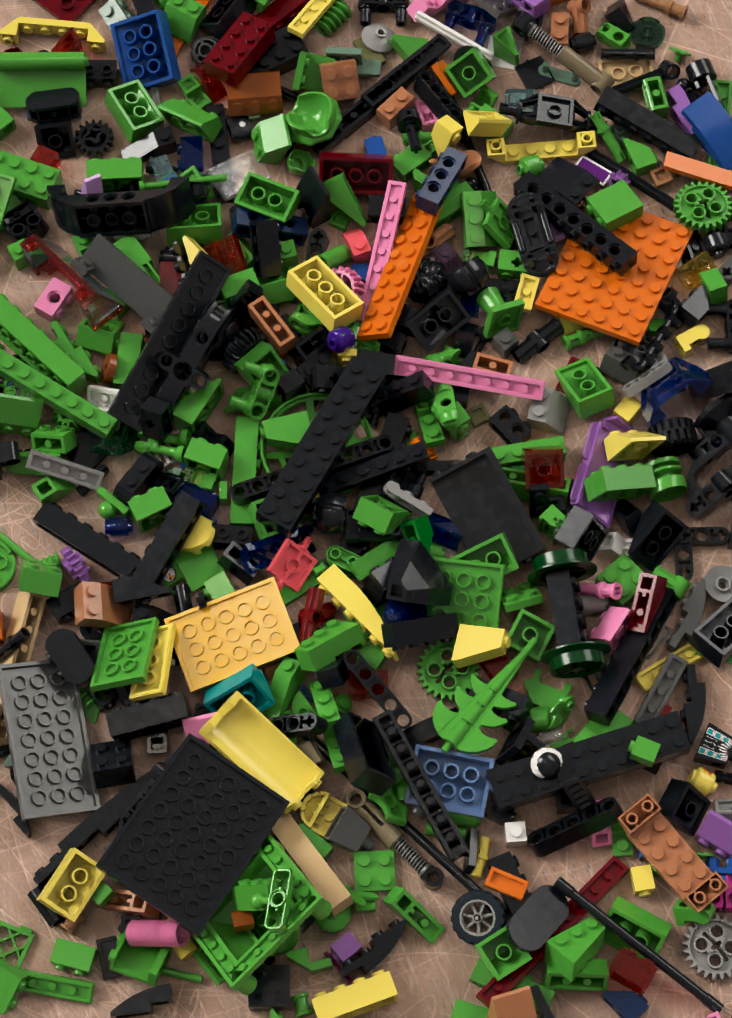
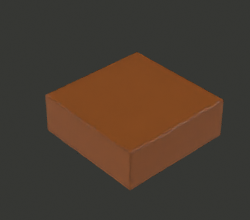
(242, 920)

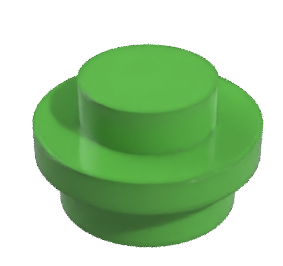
(343, 703)

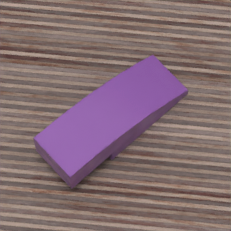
(678, 101)

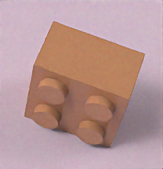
(340, 79)

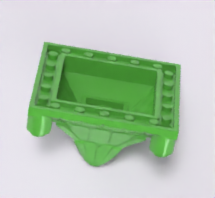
(242, 952)

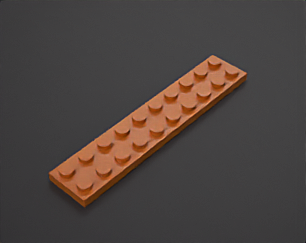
(398, 274)

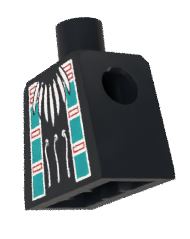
(714, 748)

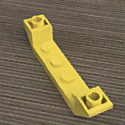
(11, 33)
(547, 151)

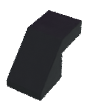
(204, 431)

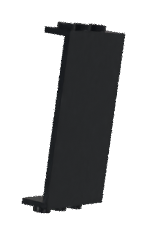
(485, 504)

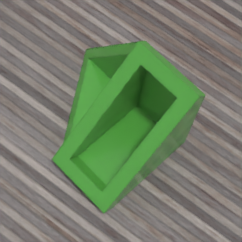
(505, 47)

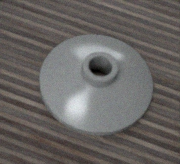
(377, 38)
(719, 575)

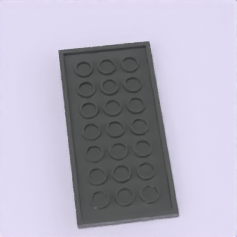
(47, 741)

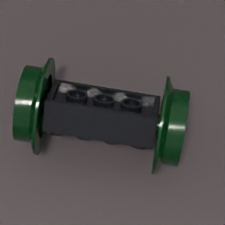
(561, 573)

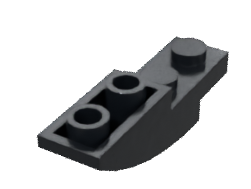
(693, 712)
(381, 946)

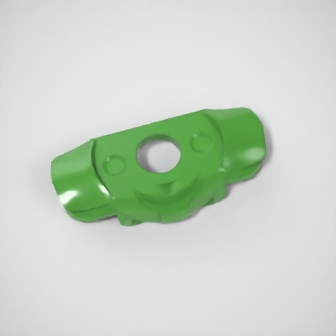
(448, 414)

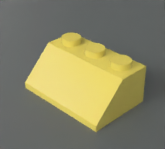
(71, 885)

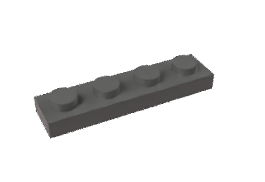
(661, 688)

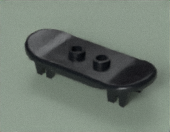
(533, 234)

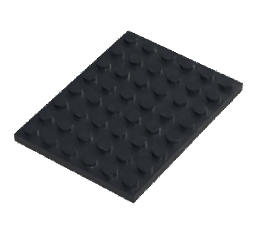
(192, 835)

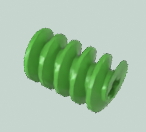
(333, 17)

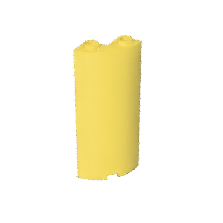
(261, 750)

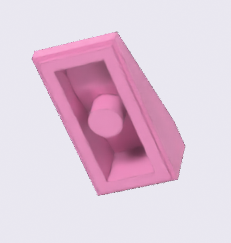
(427, 118)

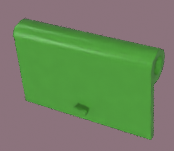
(40, 71)

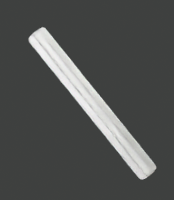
(450, 33)

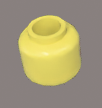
(703, 780)

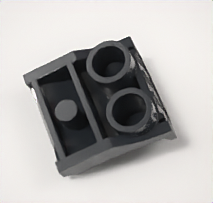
(24, 221)

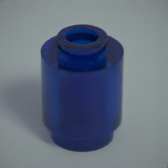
(118, 526)

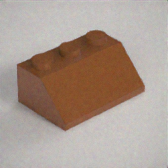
(256, 95)

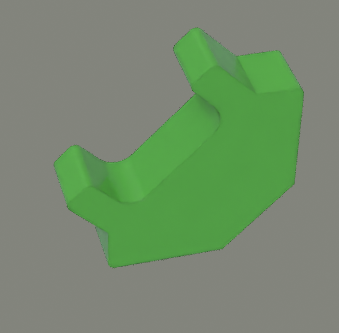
(543, 694)

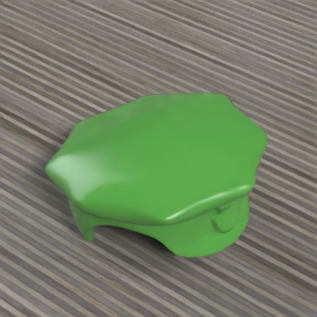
(313, 118)

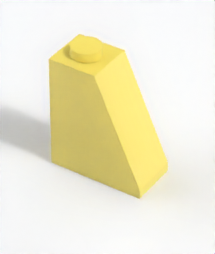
(479, 644)

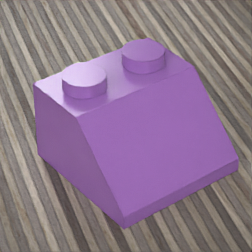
(716, 834)

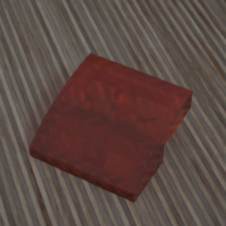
(228, 253)

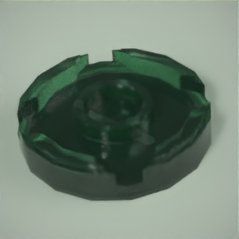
(647, 33)

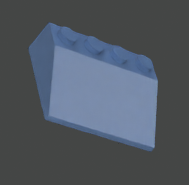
(456, 778)

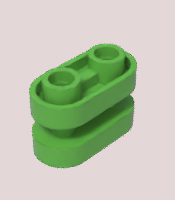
(341, 558)

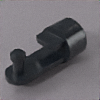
(702, 74)

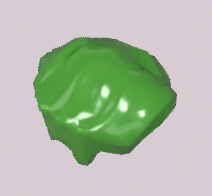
(335, 924)

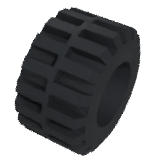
(679, 434)

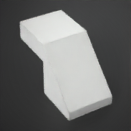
(615, 545)

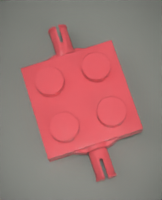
(292, 564)

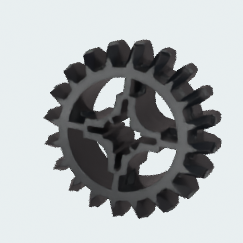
(240, 346)

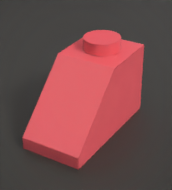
(358, 245)

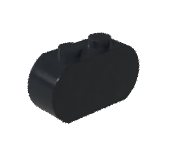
(53, 105)
(138, 478)
(69, 656)

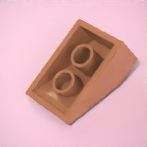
(96, 606)

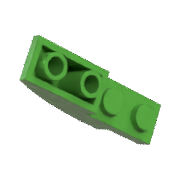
(77, 353)
(428, 424)

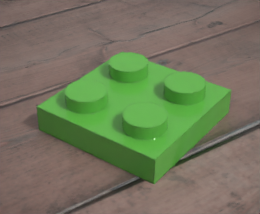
(520, 597)
(374, 871)

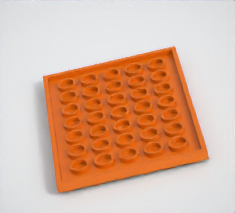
(611, 303)

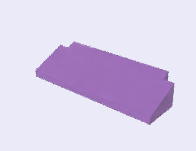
(593, 458)

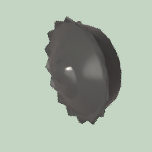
(202, 48)

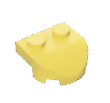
(200, 536)
(320, 811)

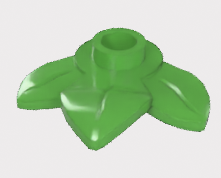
(561, 711)

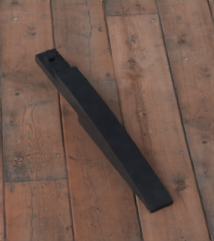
(376, 95)
(101, 821)

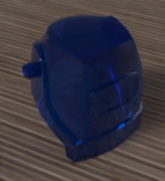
(400, 611)

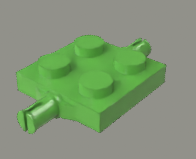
(498, 222)

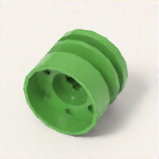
(668, 479)

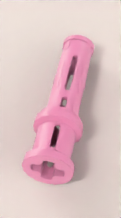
(602, 590)

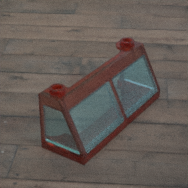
(94, 299)

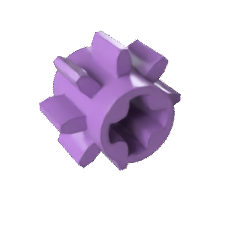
(617, 176)

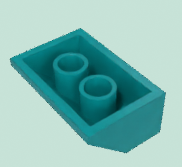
(247, 682)

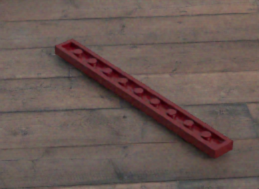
(594, 891)

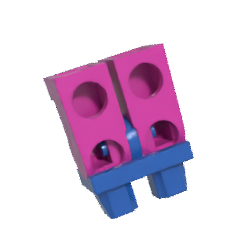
(726, 874)

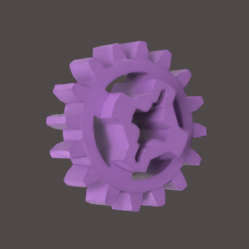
(75, 565)

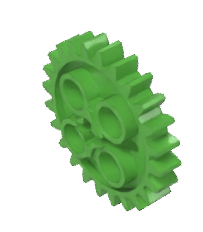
(702, 206)
(434, 659)

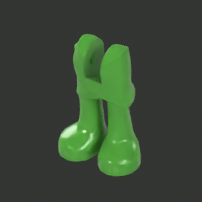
(155, 446)

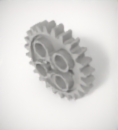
(700, 958)

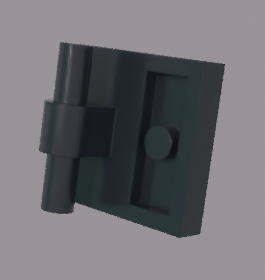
(407, 481)

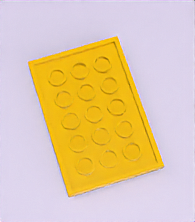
(233, 634)

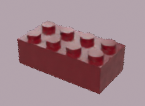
(239, 49)
(364, 172)

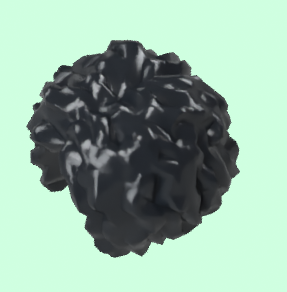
(428, 281)

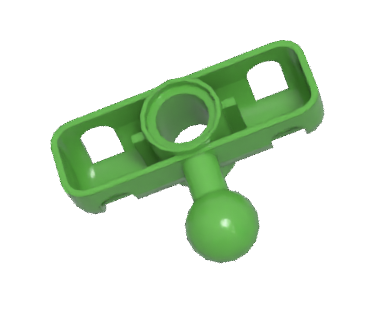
(277, 911)

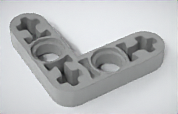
(659, 369)

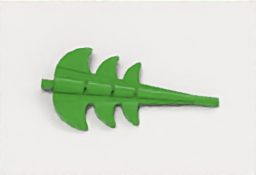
(463, 728)

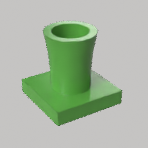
(498, 312)

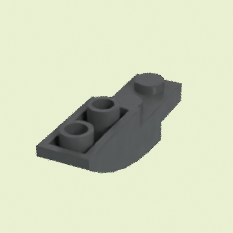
(692, 611)

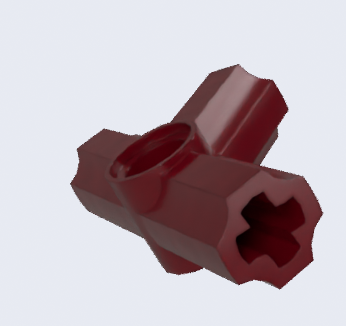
(314, 613)

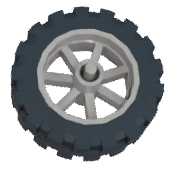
(462, 904)

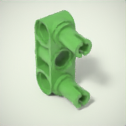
(261, 392)

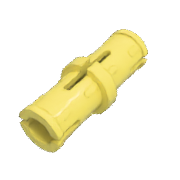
(482, 852)

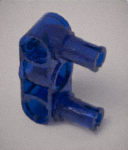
(471, 18)

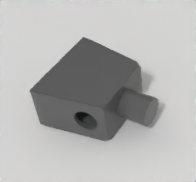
(349, 831)

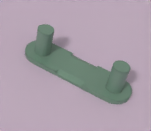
(559, 75)

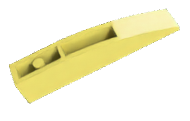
(355, 605)

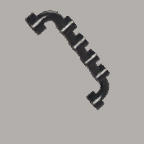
(663, 333)

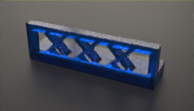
(271, 545)

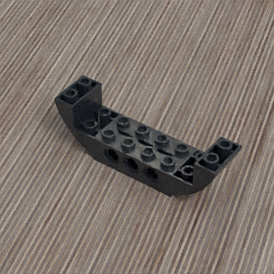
(122, 211)

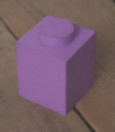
(345, 948)

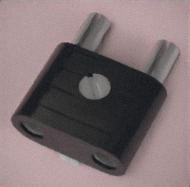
(240, 127)

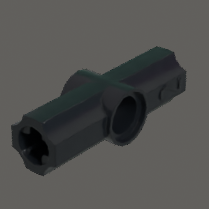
(537, 341)

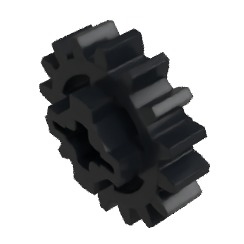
(85, 138)

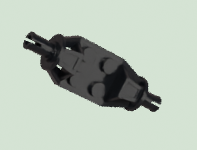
(550, 112)

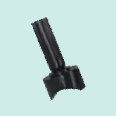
(410, 125)

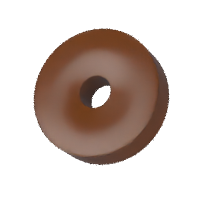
(109, 368)

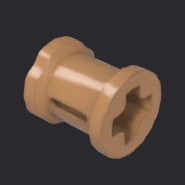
(70, 926)

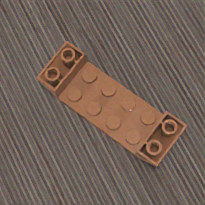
(671, 854)

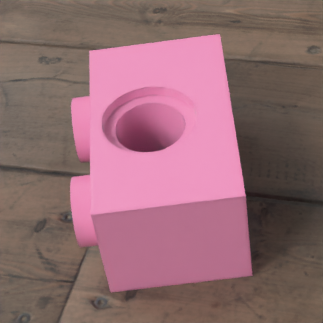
(55, 290)

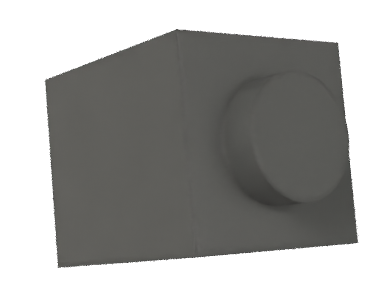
(504, 342)

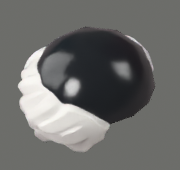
(546, 762)

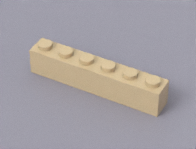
(311, 863)

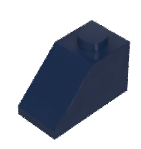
(626, 1003)

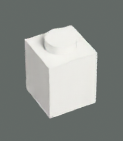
(515, 834)

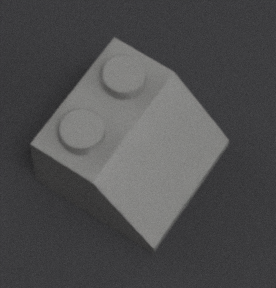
(550, 413)

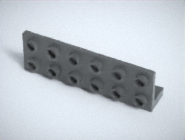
(124, 280)

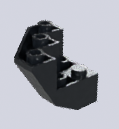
(417, 576)

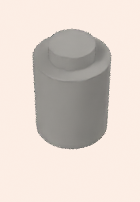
(593, 604)

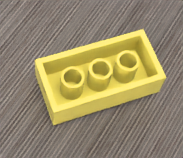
(324, 293)
(356, 998)

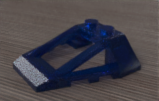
(678, 381)

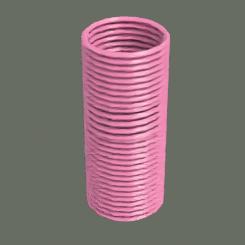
(156, 933)

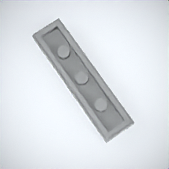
(64, 469)

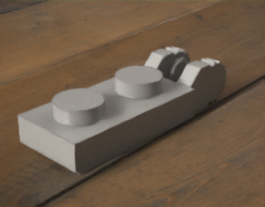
(407, 499)

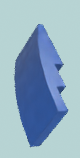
(712, 127)

